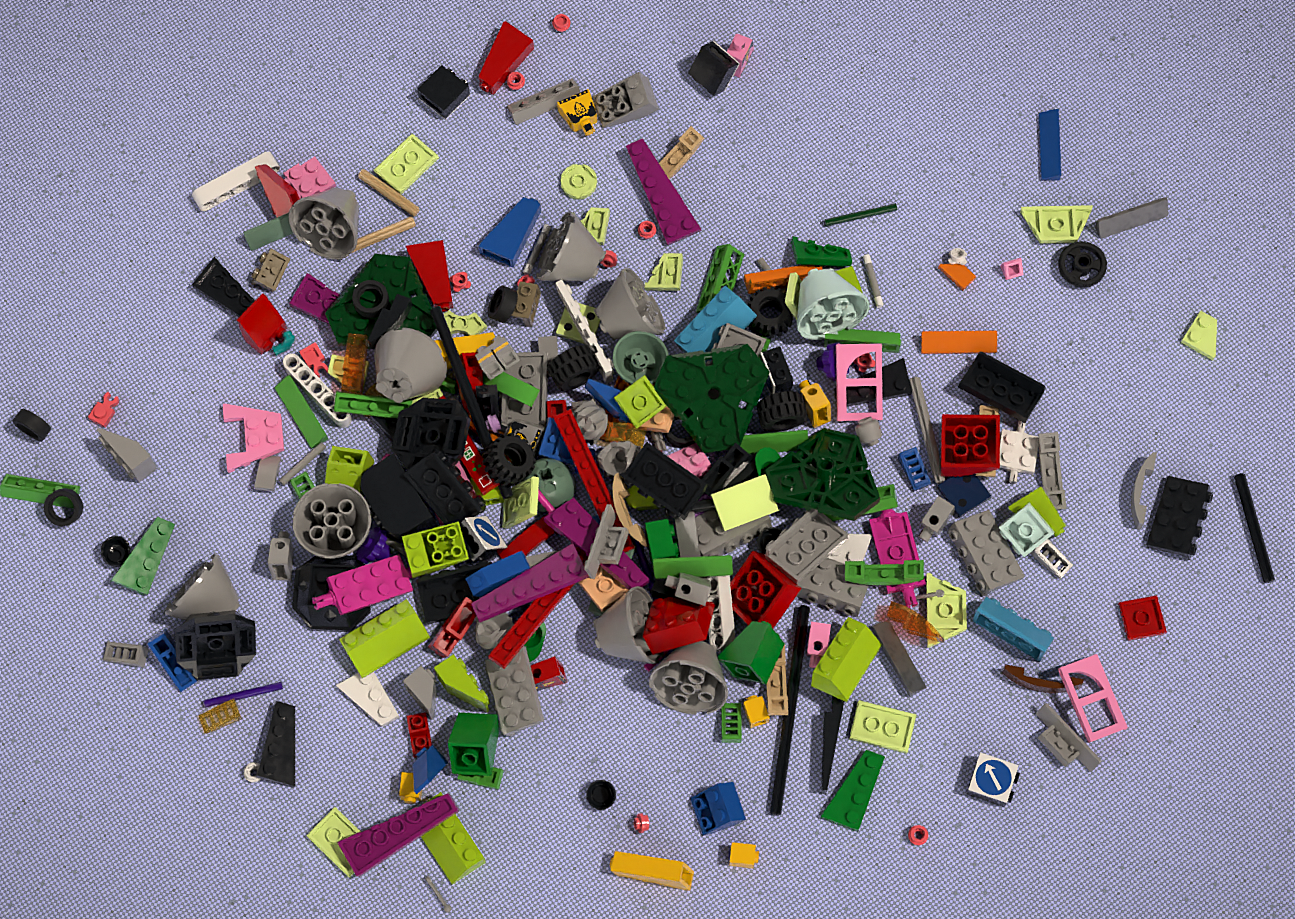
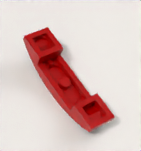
(529, 539)

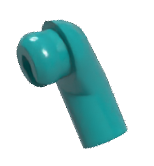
(286, 344)

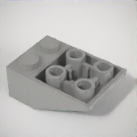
(626, 101)
(128, 453)

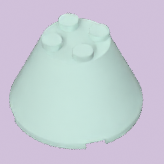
(828, 304)

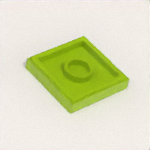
(640, 401)

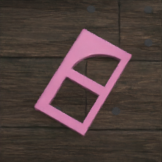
(844, 357)
(1092, 668)

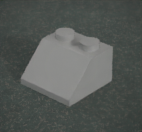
(423, 689)

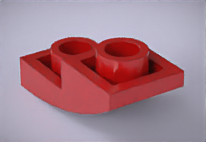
(419, 732)

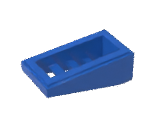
(913, 452)

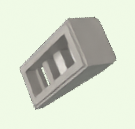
(1041, 557)
(137, 658)

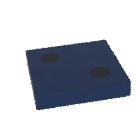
(964, 493)

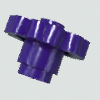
(827, 362)
(374, 547)

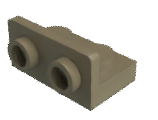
(270, 269)
(527, 302)

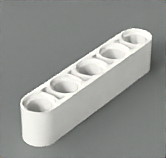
(232, 182)
(310, 385)
(722, 622)

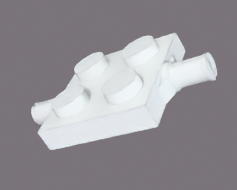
(1018, 452)

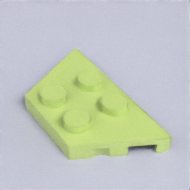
(1056, 223)
(946, 612)

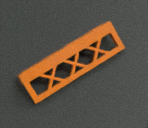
(776, 278)

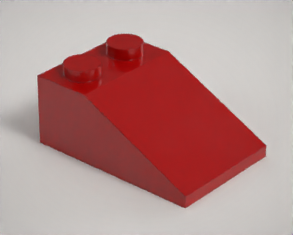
(261, 324)

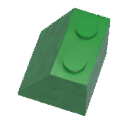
(753, 653)
(473, 743)

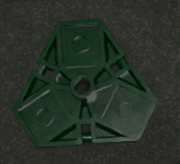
(399, 278)
(736, 376)
(831, 474)

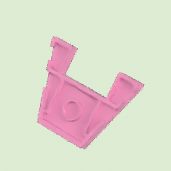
(262, 434)

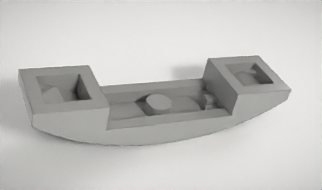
(1051, 469)
(1138, 511)

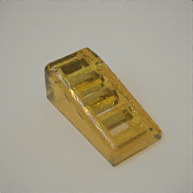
(222, 723)

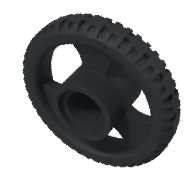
(1079, 271)

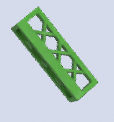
(717, 273)
(889, 340)

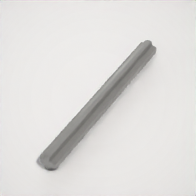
(927, 430)

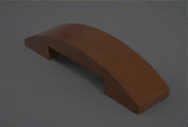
(1016, 675)

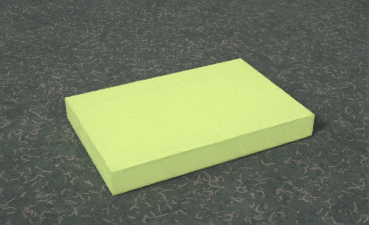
(406, 164)
(744, 502)
(522, 503)
(882, 726)
(328, 832)

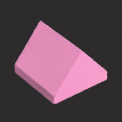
(1012, 268)

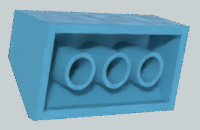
(705, 327)
(1012, 628)

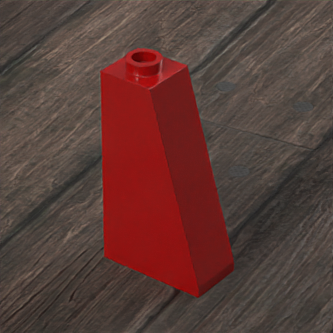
(505, 56)
(432, 270)

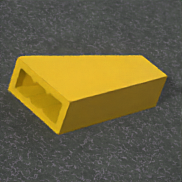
(467, 344)
(652, 870)

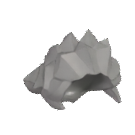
(590, 419)
(617, 457)
(492, 631)

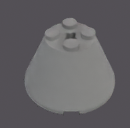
(327, 222)
(570, 252)
(629, 308)
(408, 365)
(331, 520)
(205, 592)
(623, 625)
(690, 680)

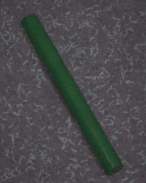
(861, 214)

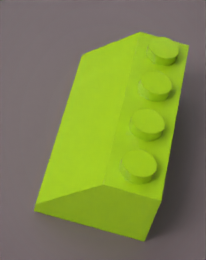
(384, 638)
(846, 660)
(453, 848)

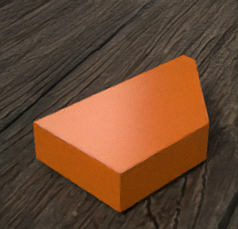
(958, 274)

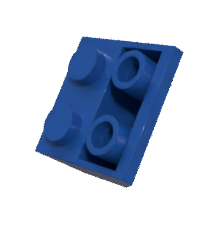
(718, 808)

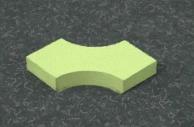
(467, 324)

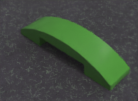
(513, 387)
(884, 574)

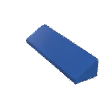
(1050, 145)

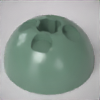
(643, 350)
(559, 482)

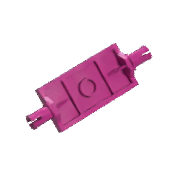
(893, 545)
(366, 585)

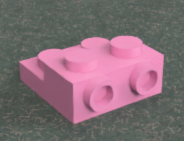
(309, 178)
(692, 459)

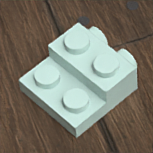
(1025, 530)

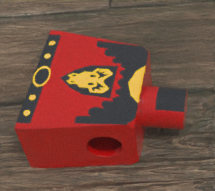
(550, 672)

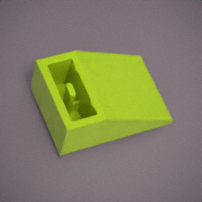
(347, 466)
(435, 549)
(456, 681)

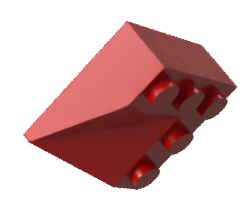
(969, 444)
(761, 591)
(676, 623)

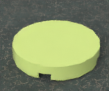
(578, 181)

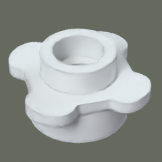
(957, 256)

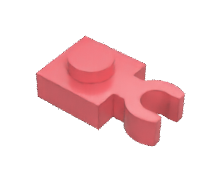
(314, 358)
(103, 412)

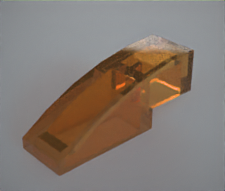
(354, 363)
(913, 622)

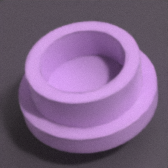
(493, 423)

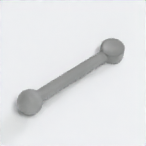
(939, 593)
(447, 908)

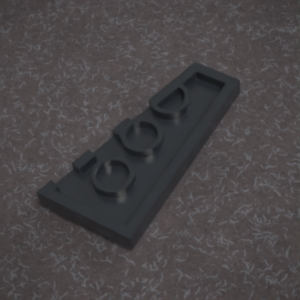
(222, 288)
(894, 385)
(278, 752)

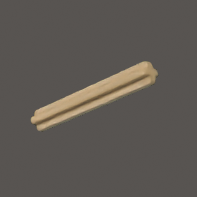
(388, 192)
(384, 233)

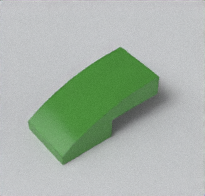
(486, 781)

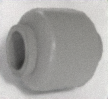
(868, 431)

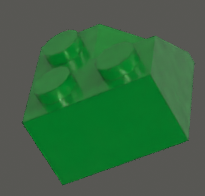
(660, 540)

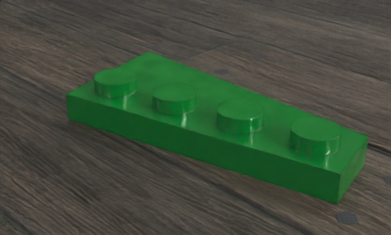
(143, 562)
(854, 795)

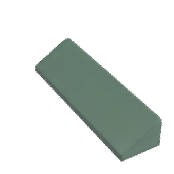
(268, 232)

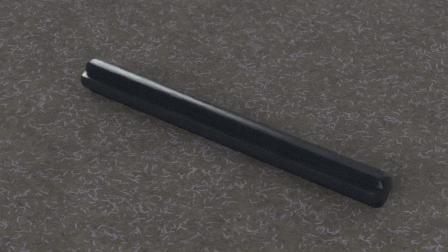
(1254, 528)

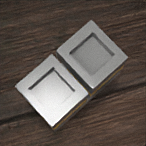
(489, 357)

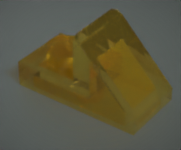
(625, 432)

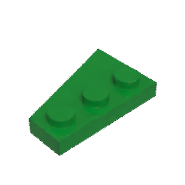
(814, 254)

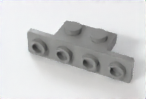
(607, 543)
(1064, 741)

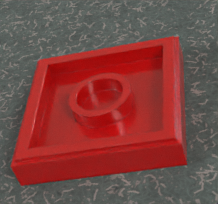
(1142, 618)

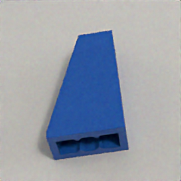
(511, 234)

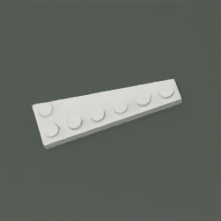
(589, 338)

